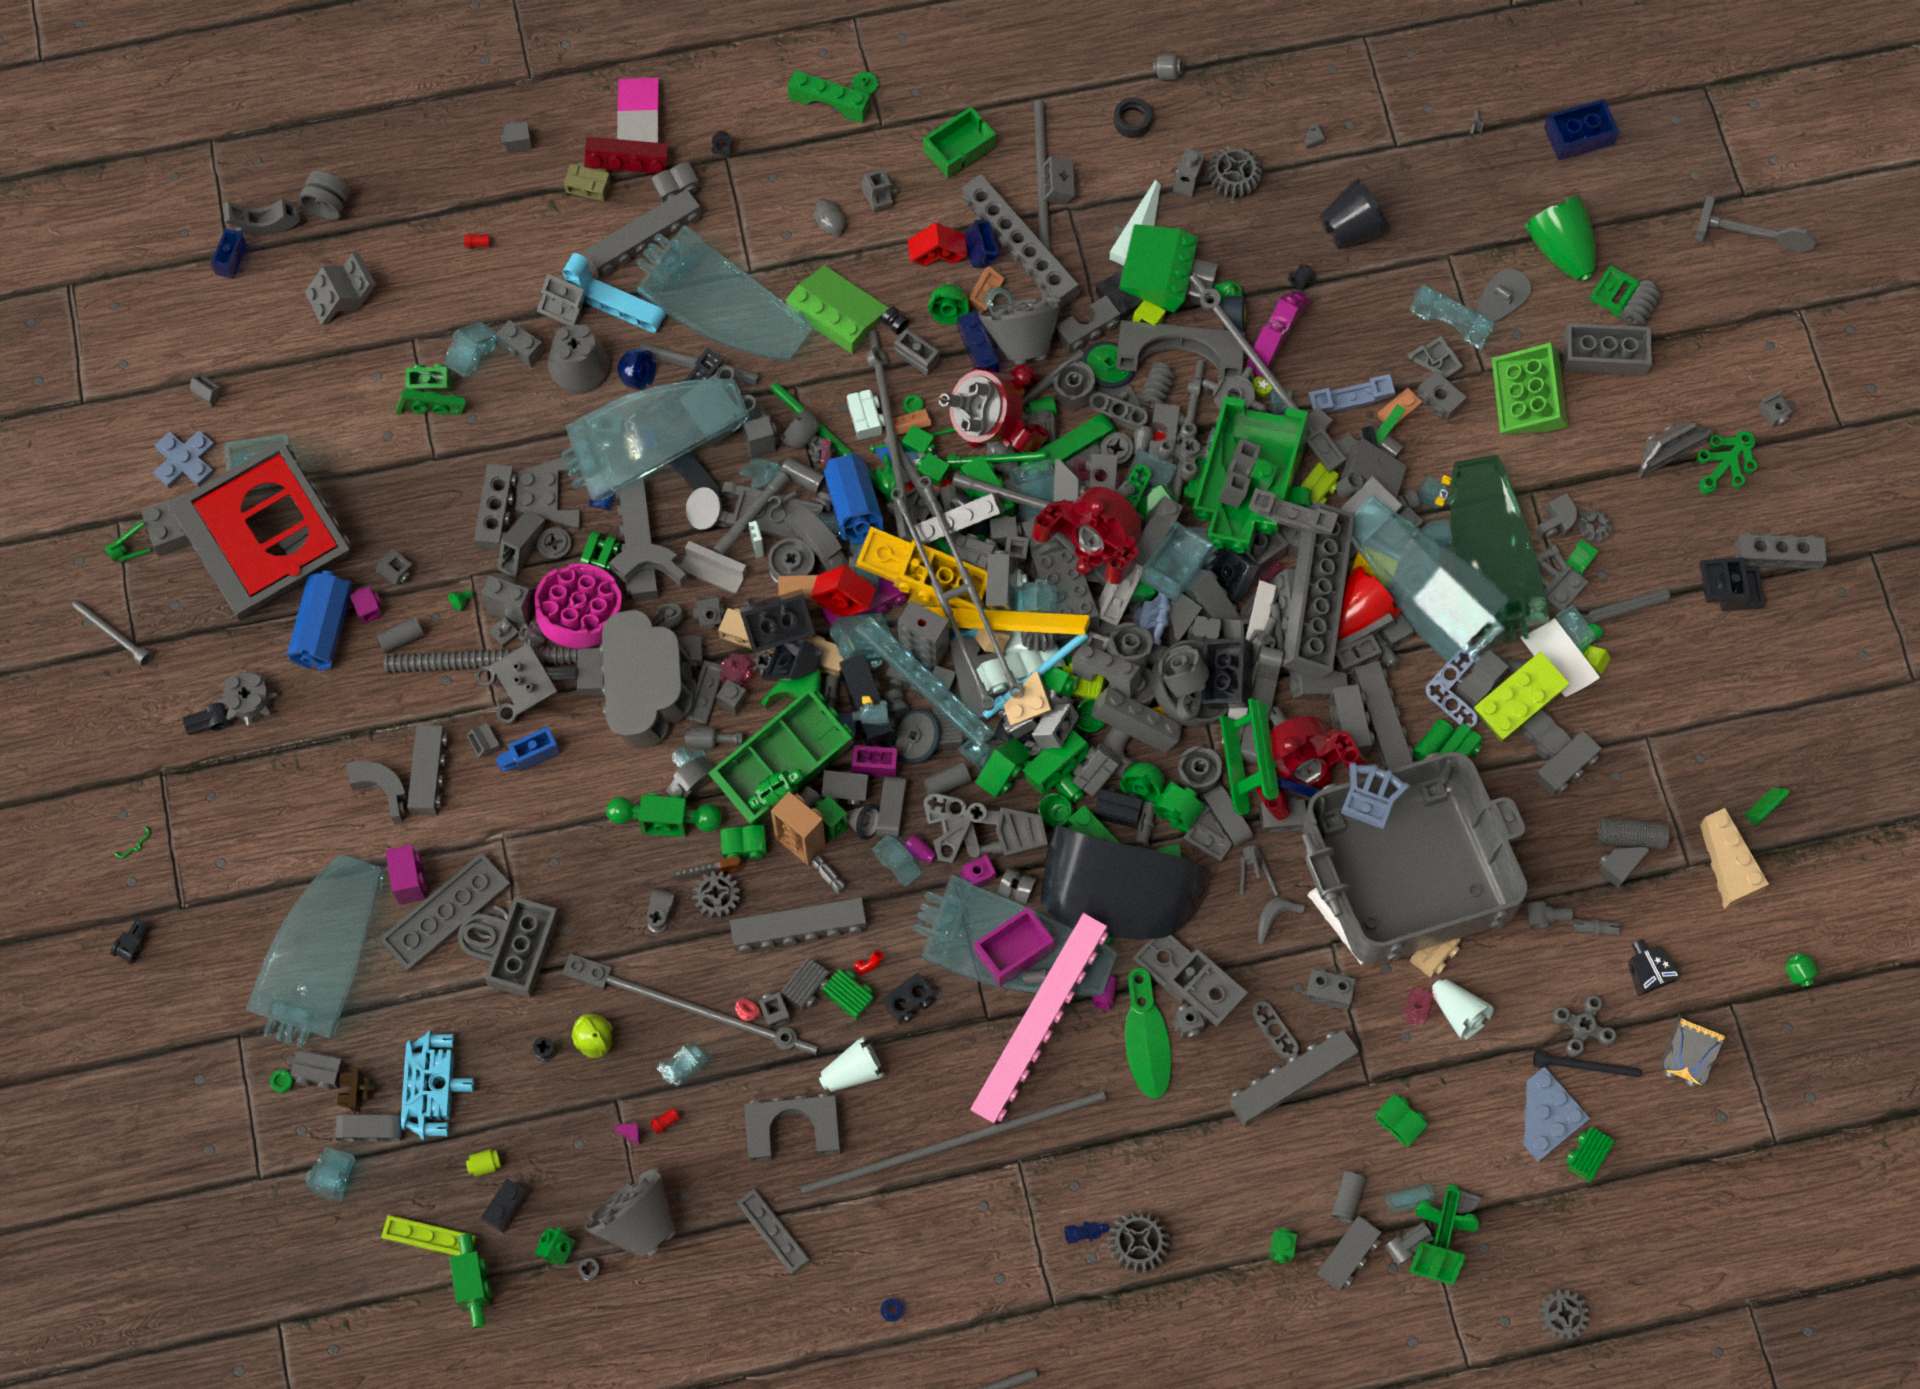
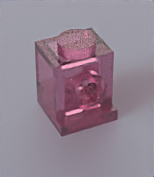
(1421, 998)

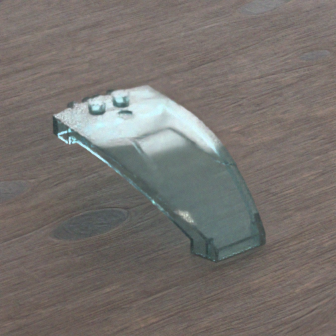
(719, 298)
(649, 431)
(971, 913)
(317, 952)

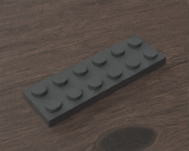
(444, 912)

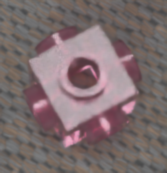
(736, 669)

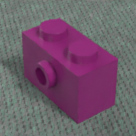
(874, 761)

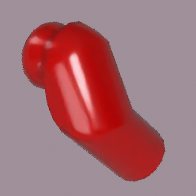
(870, 965)

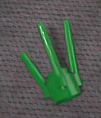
(117, 549)

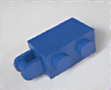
(528, 751)

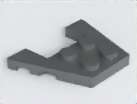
(540, 493)

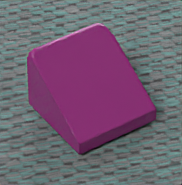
(629, 1132)

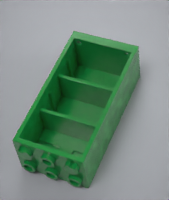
(797, 738)

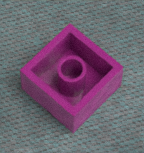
(406, 875)

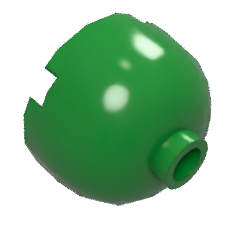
(948, 303)
(1143, 780)

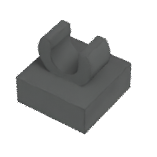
(504, 632)

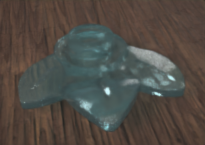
(760, 471)

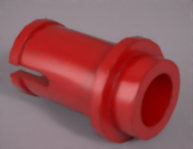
(476, 240)
(663, 1121)

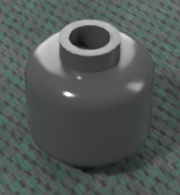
(1168, 67)

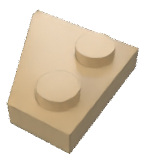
(1031, 704)

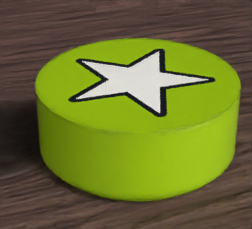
(1261, 387)

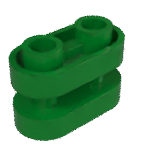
(609, 549)

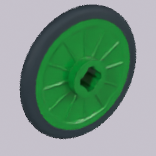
(1098, 358)

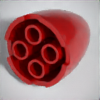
(1363, 603)

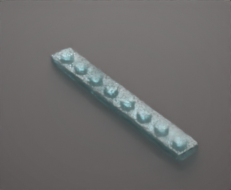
(924, 681)

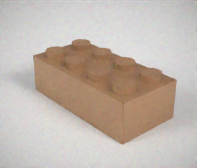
(798, 827)

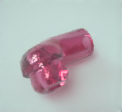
(1271, 572)

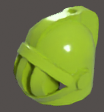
(592, 1035)

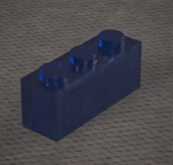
(977, 341)

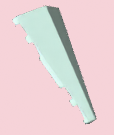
(1144, 215)

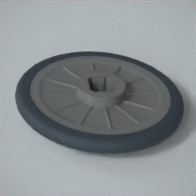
(916, 736)

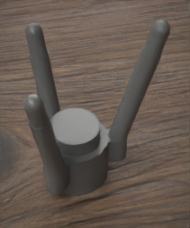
(1253, 859)

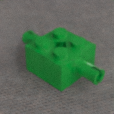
(470, 1281)

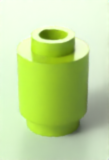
(483, 1163)

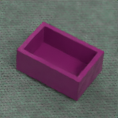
(1014, 946)

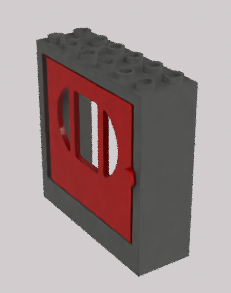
(220, 508)

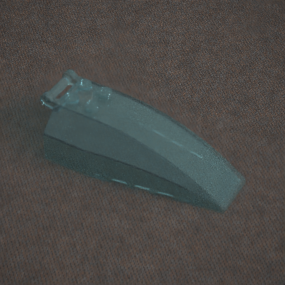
(1429, 583)

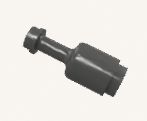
(707, 738)

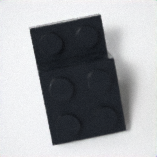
(1732, 584)

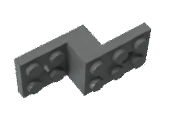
(1190, 977)

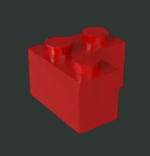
(937, 243)

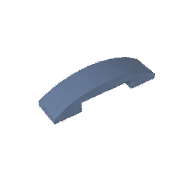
(1353, 396)

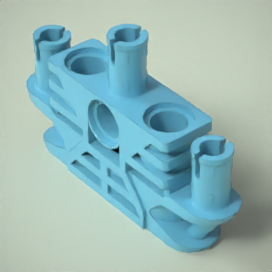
(416, 1081)

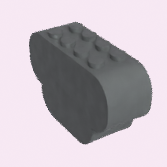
(644, 678)

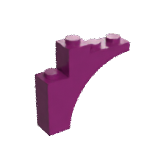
(1277, 329)

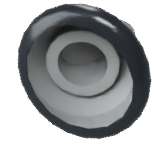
(864, 820)

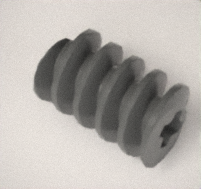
(1641, 304)
(1156, 385)

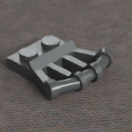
(1566, 584)

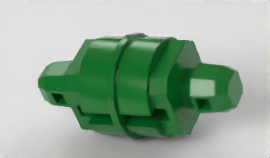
(773, 784)

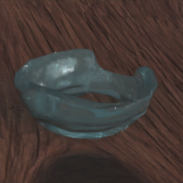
(990, 294)

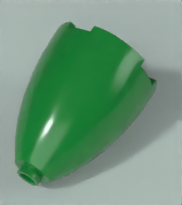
(1566, 237)

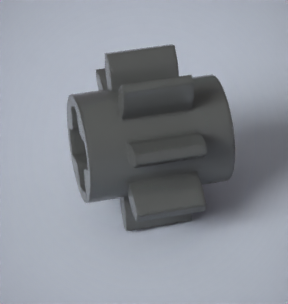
(816, 446)
(531, 634)
(761, 658)

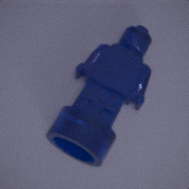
(1088, 1230)

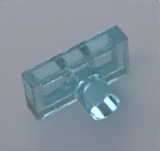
(1575, 626)

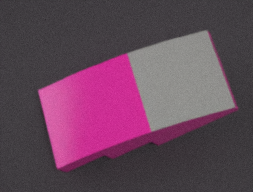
(638, 109)

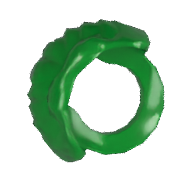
(1226, 288)

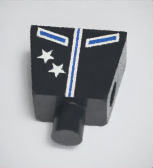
(1651, 968)

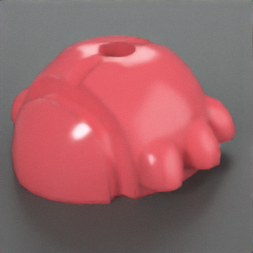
(746, 1009)

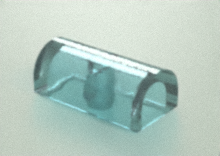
(1408, 1198)

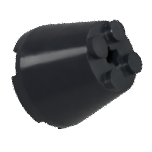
(1354, 216)

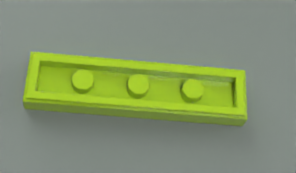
(422, 1235)

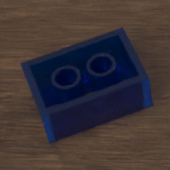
(1581, 129)

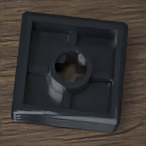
(1234, 573)

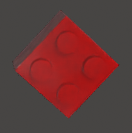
(843, 591)

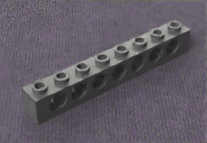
(981, 189)

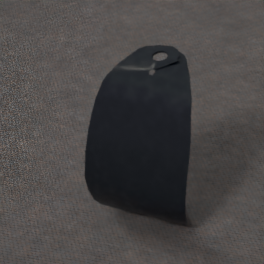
(1120, 885)

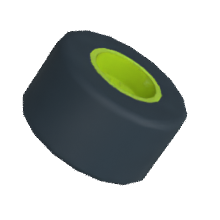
(1236, 310)

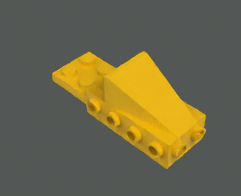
(903, 565)

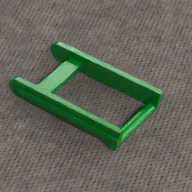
(1267, 774)

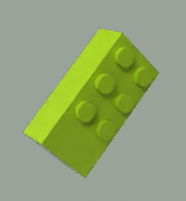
(1521, 696)

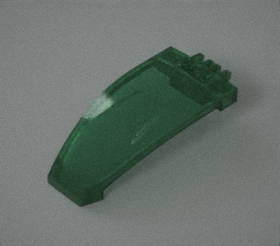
(1495, 539)

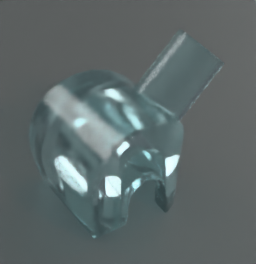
(684, 755)

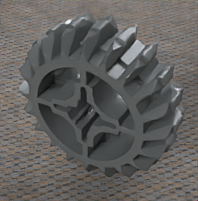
(1236, 164)
(1131, 1235)

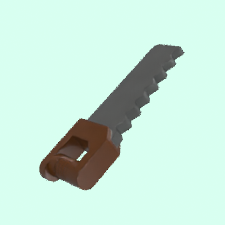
(727, 865)

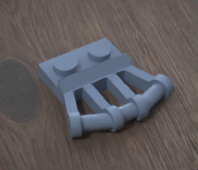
(1154, 616)
(1369, 806)

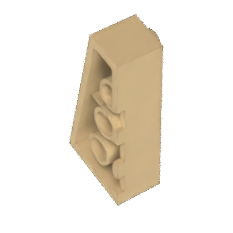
(1731, 860)

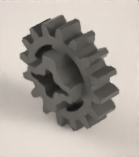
(726, 893)
(1564, 1324)

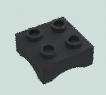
(1123, 301)

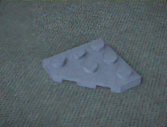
(1549, 1115)

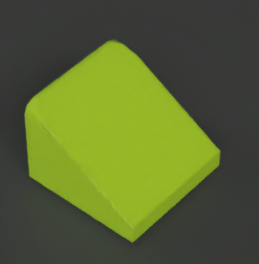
(1597, 658)

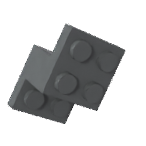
(340, 288)

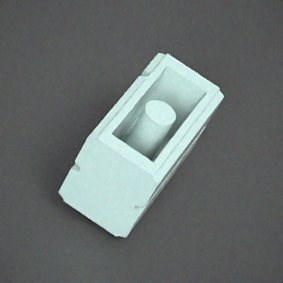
(864, 414)

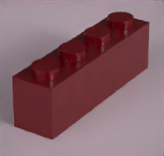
(625, 155)

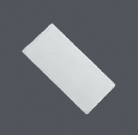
(1563, 654)

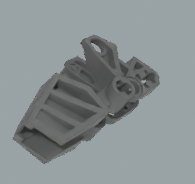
(1015, 829)

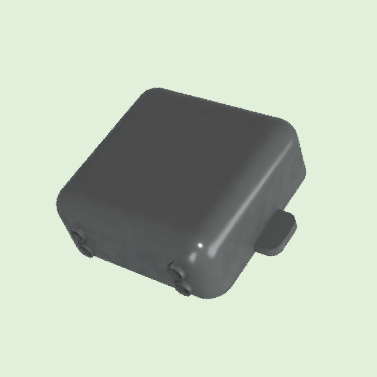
(1431, 870)

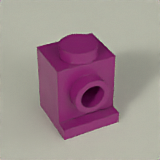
(987, 872)

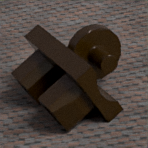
(354, 1080)

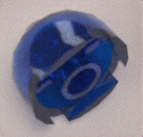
(637, 369)

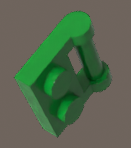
(1609, 287)

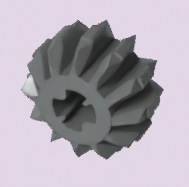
(1039, 641)

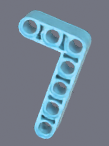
(612, 299)

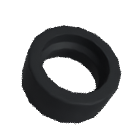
(1128, 130)

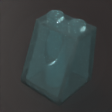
(1033, 480)

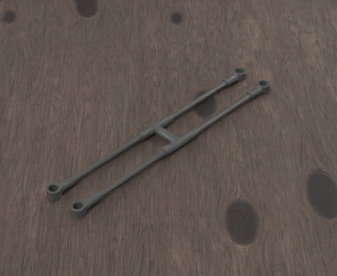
(968, 586)

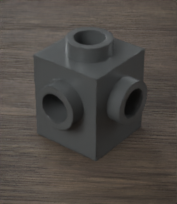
(705, 604)
(1187, 1028)

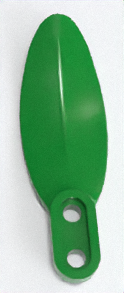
(1146, 1039)

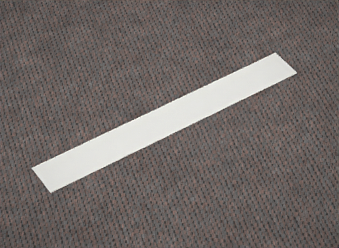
(1258, 621)

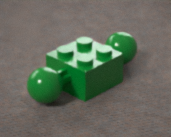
(663, 815)

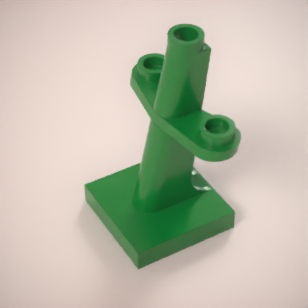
(1436, 1260)

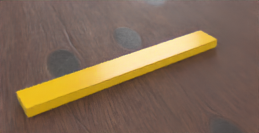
(1019, 621)

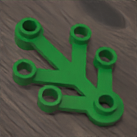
(1728, 458)

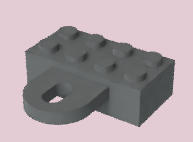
(518, 950)

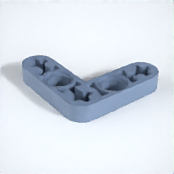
(1446, 686)

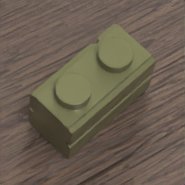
(587, 182)

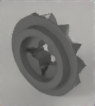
(1112, 441)
(1587, 529)
(545, 540)

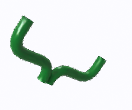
(135, 848)

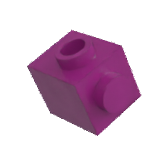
(366, 604)

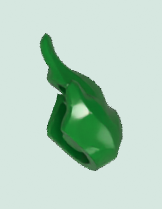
(885, 479)

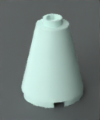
(1461, 1008)
(852, 1067)

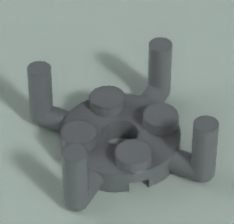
(1236, 383)

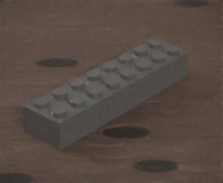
(1318, 597)

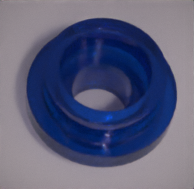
(895, 1316)

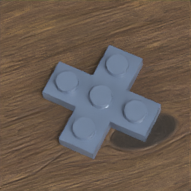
(184, 459)

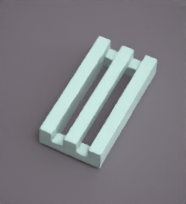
(756, 539)

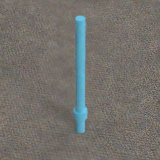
(1001, 700)

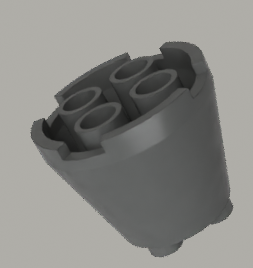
(577, 360)

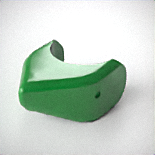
(793, 688)

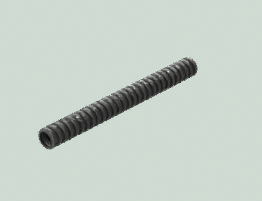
(470, 659)

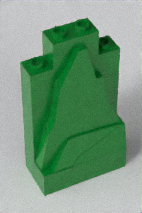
(1281, 444)

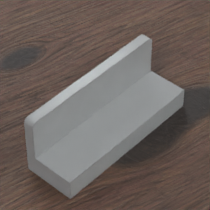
(713, 568)
(1116, 597)

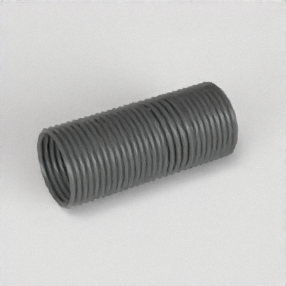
(1625, 833)

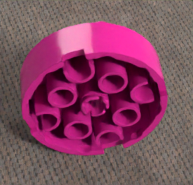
(576, 604)

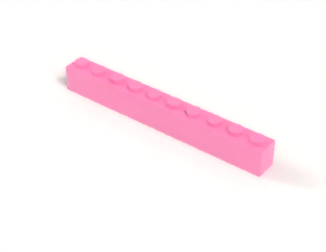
(1039, 1019)

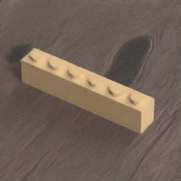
(733, 630)

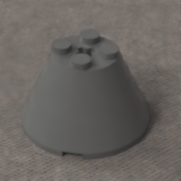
(1023, 328)
(635, 1216)

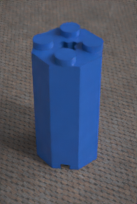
(852, 497)
(319, 621)

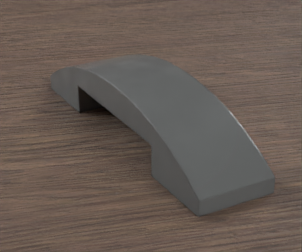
(1292, 515)

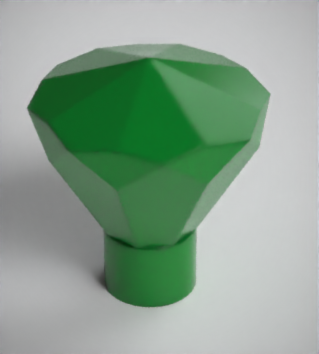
(459, 599)

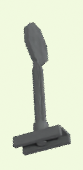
(1790, 238)

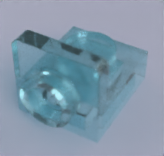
(976, 755)

